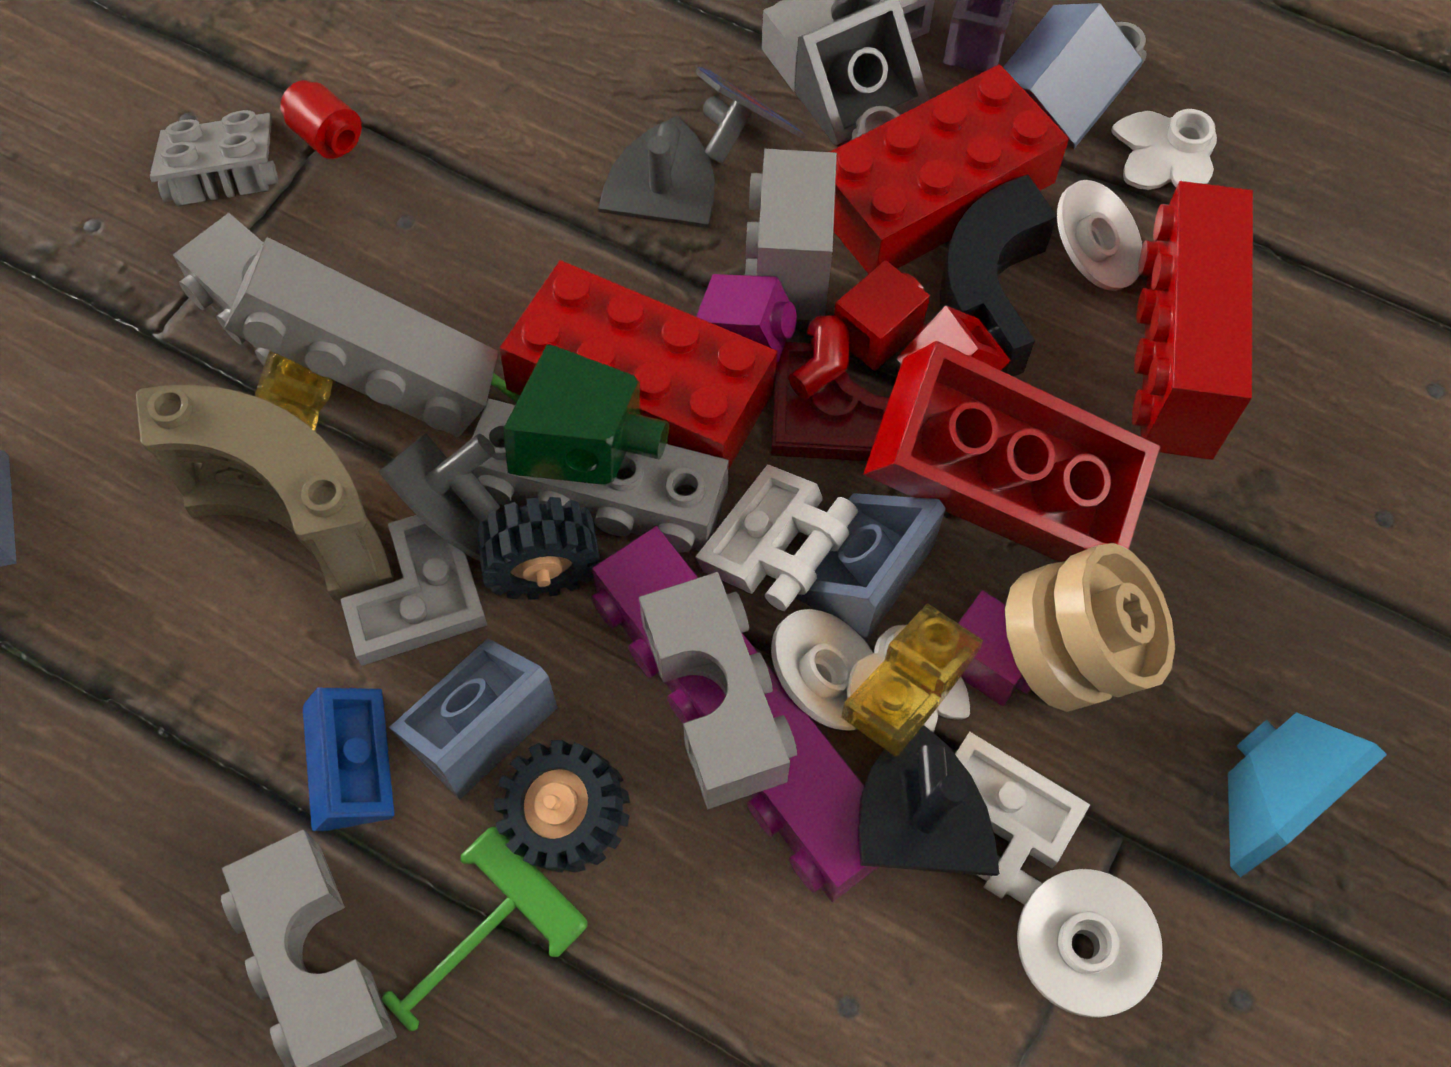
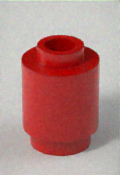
(321, 118)

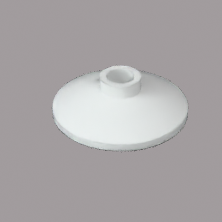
(1099, 235)
(814, 662)
(1121, 931)

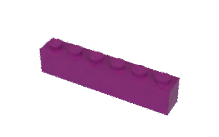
(822, 795)

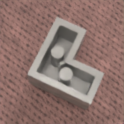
(794, 225)

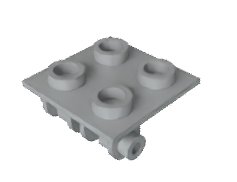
(194, 149)

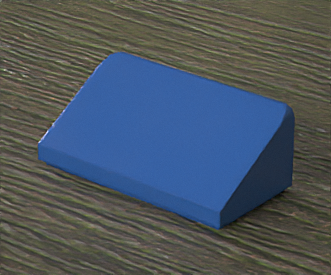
(347, 758)

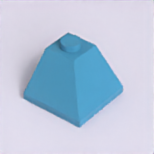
(1288, 783)

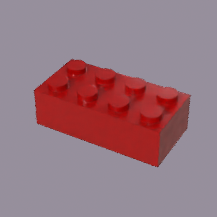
(921, 171)
(1196, 320)
(688, 369)
(1009, 455)

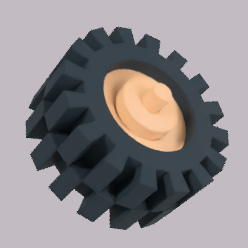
(537, 548)
(562, 807)

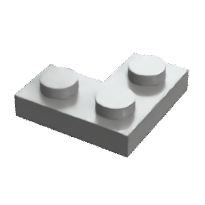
(425, 607)

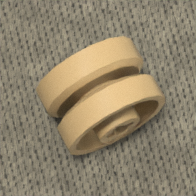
(1090, 628)

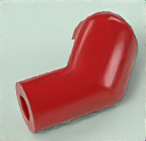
(829, 358)

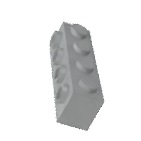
(362, 338)
(675, 493)

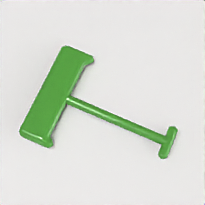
(525, 889)

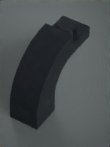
(991, 236)

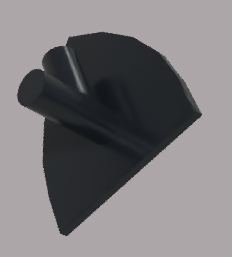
(925, 813)

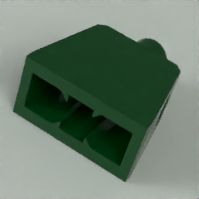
(578, 421)

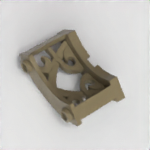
(263, 464)

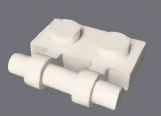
(764, 524)
(1023, 810)

